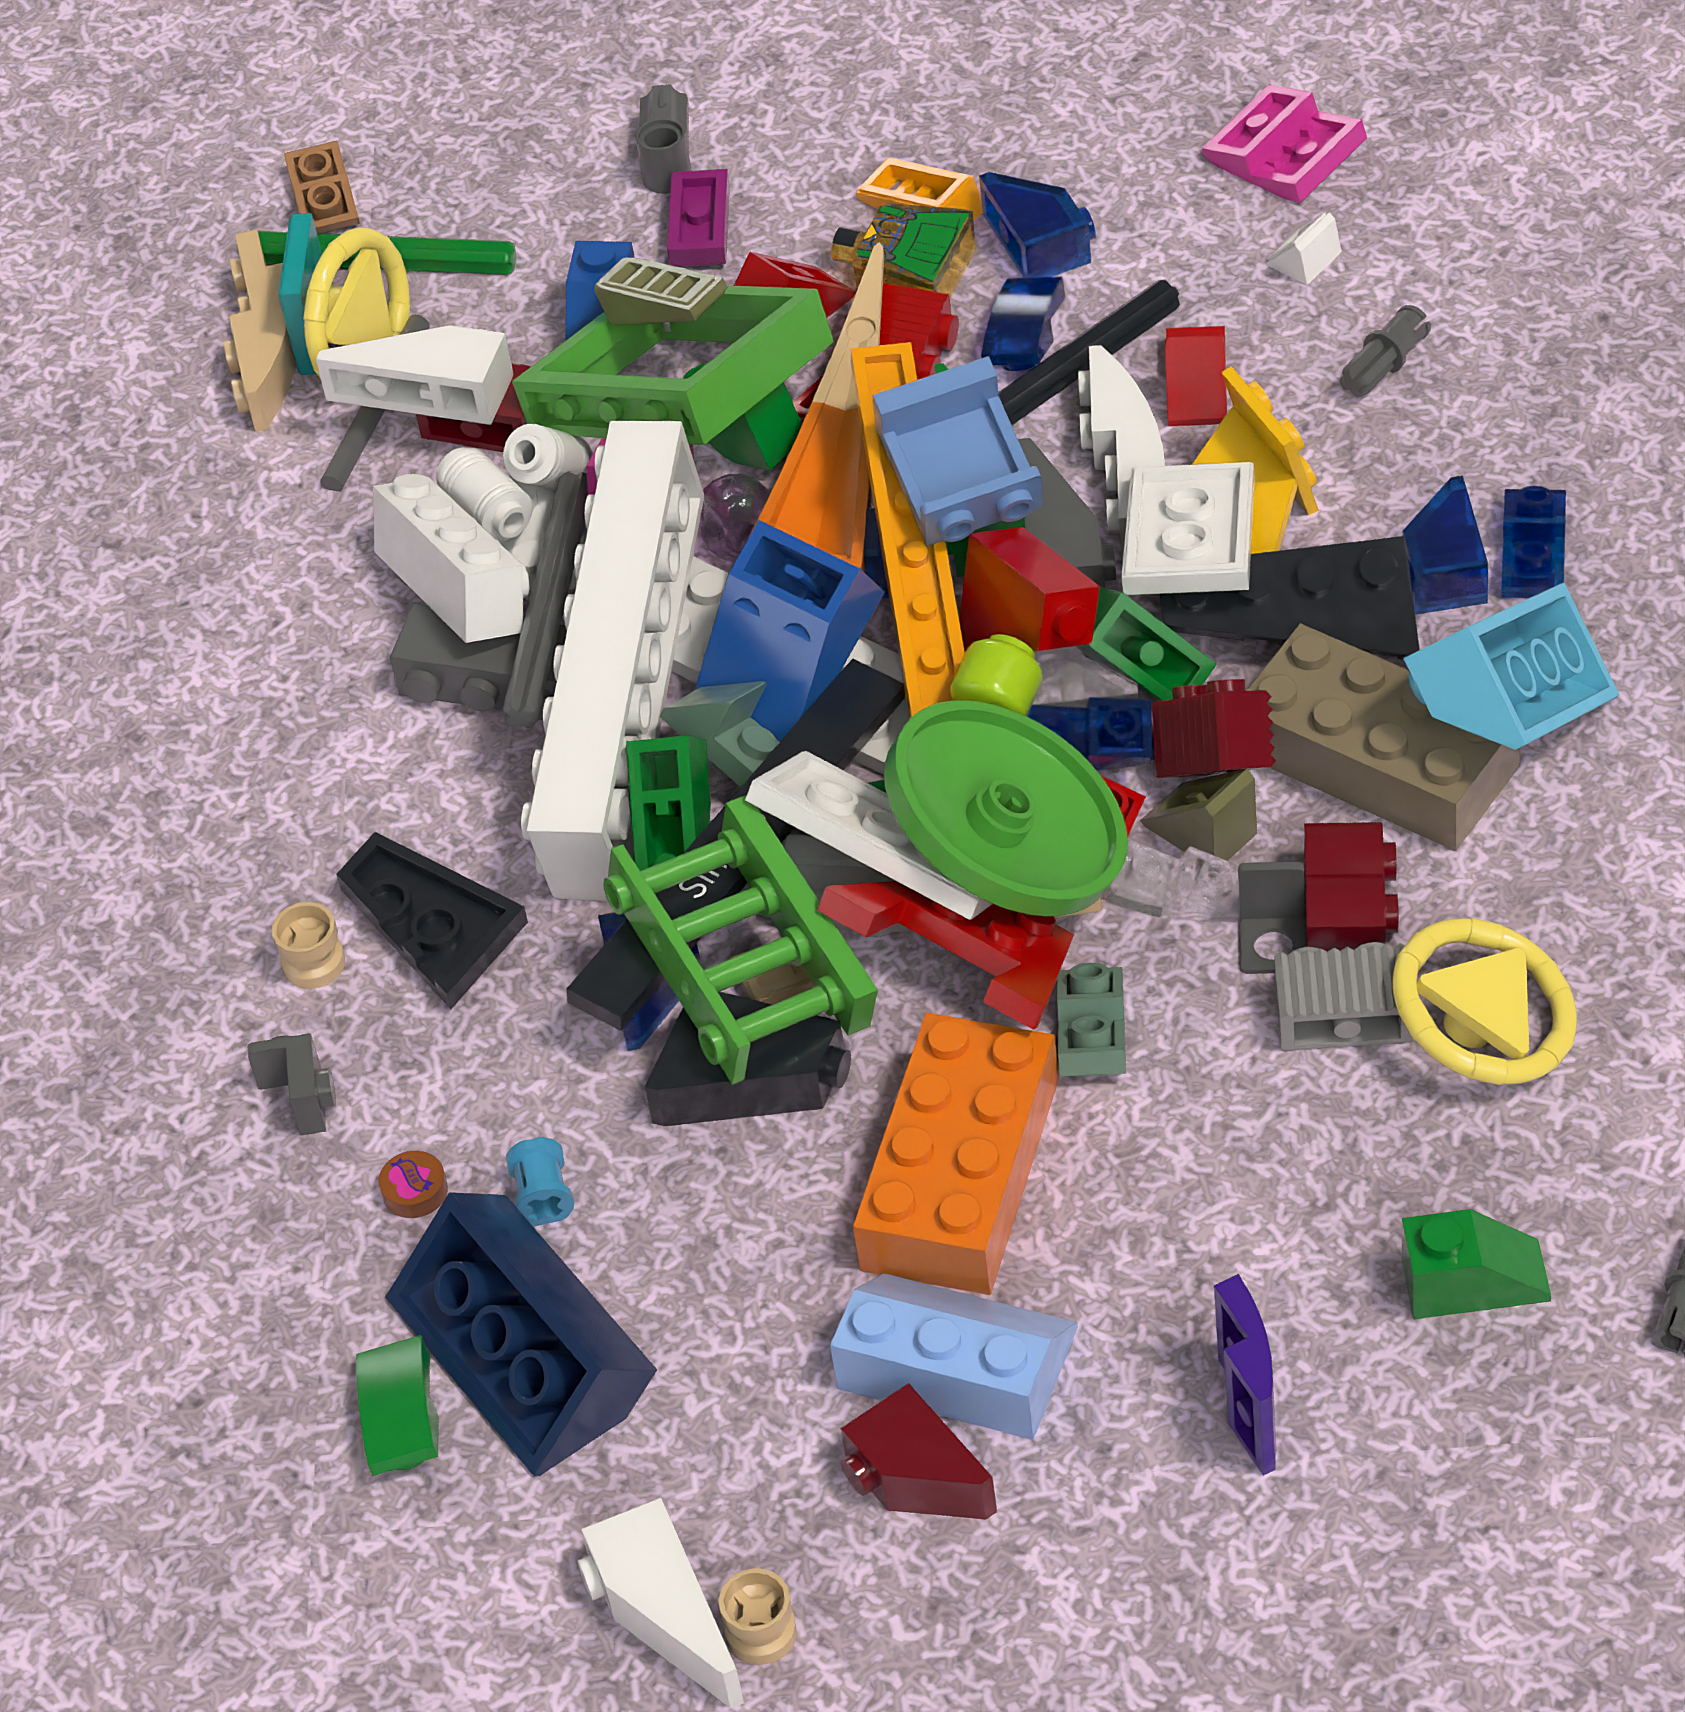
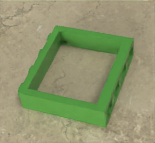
(771, 337)

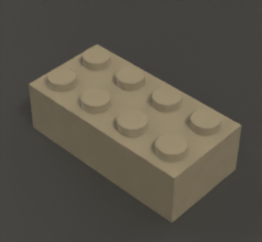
(1367, 739)

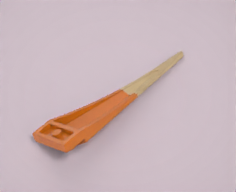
(826, 474)

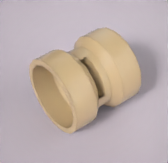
(308, 945)
(757, 1616)

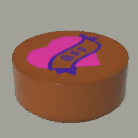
(413, 1184)

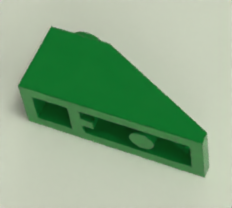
(667, 796)

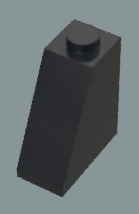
(782, 1074)

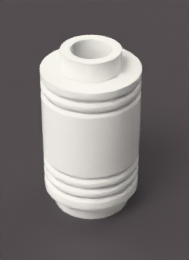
(544, 454)
(485, 492)

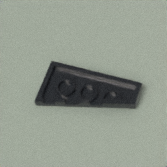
(1341, 589)

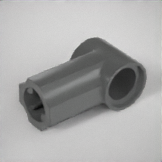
(663, 137)

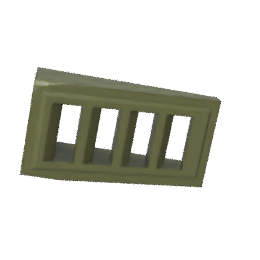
(656, 292)

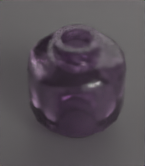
(730, 513)

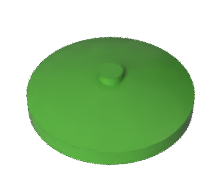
(1005, 808)

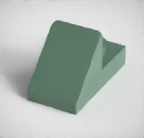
(725, 721)

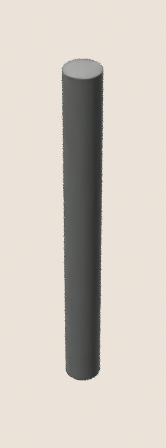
(360, 430)

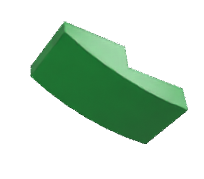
(396, 1406)

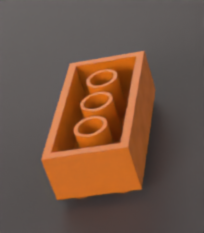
(957, 1153)

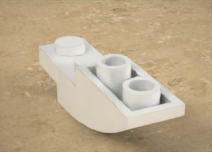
(1118, 430)

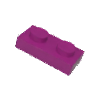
(698, 217)

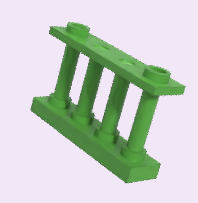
(774, 891)

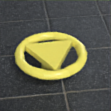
(360, 307)
(1484, 1002)

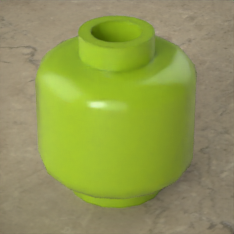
(998, 673)

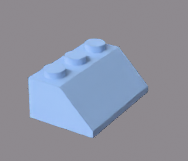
(955, 1349)

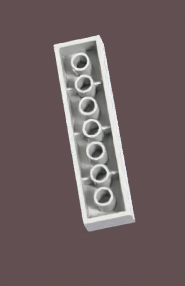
(614, 653)

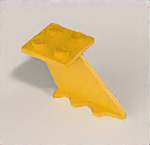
(1280, 472)

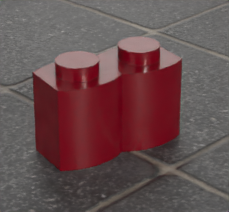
(1347, 885)

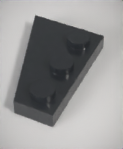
(431, 914)

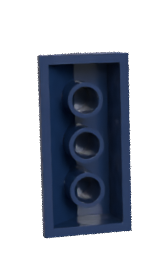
(518, 1330)

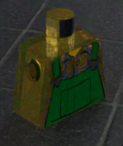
(920, 244)

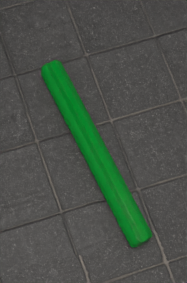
(420, 253)

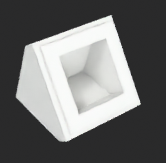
(1308, 249)

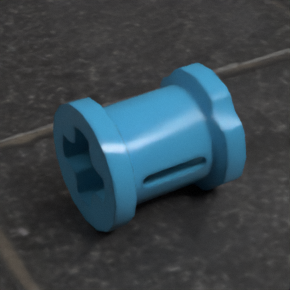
(539, 1180)

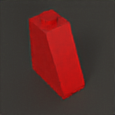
(1024, 592)

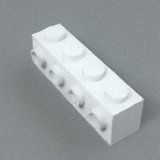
(448, 559)

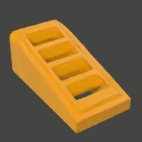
(950, 187)

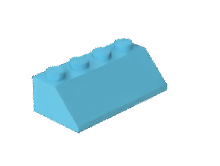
(1514, 672)

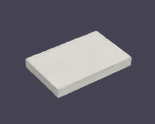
(1189, 528)

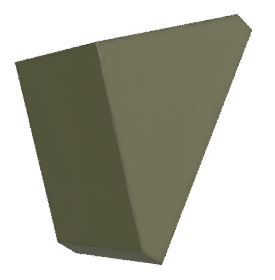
(1208, 814)

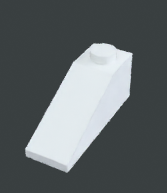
(424, 372)
(656, 1596)

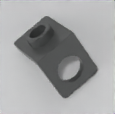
(1270, 902)

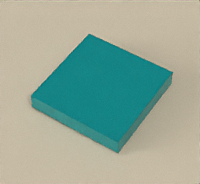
(299, 262)

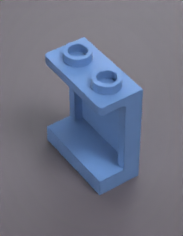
(956, 452)

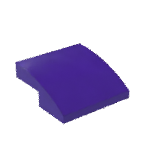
(1248, 1371)

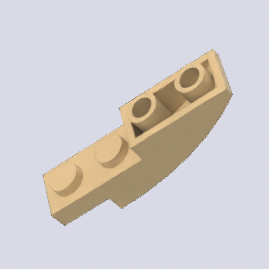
(260, 335)

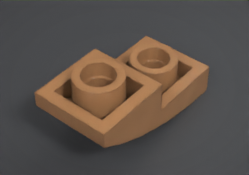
(322, 186)

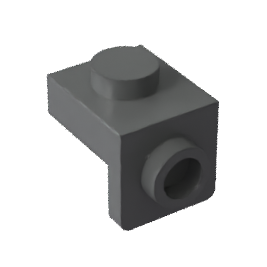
(295, 1063)

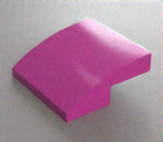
(1284, 142)

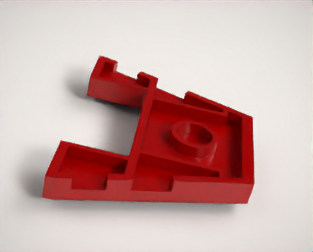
(1012, 945)

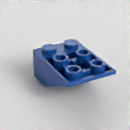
(786, 621)

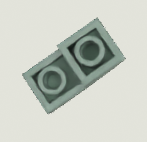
(1091, 1020)

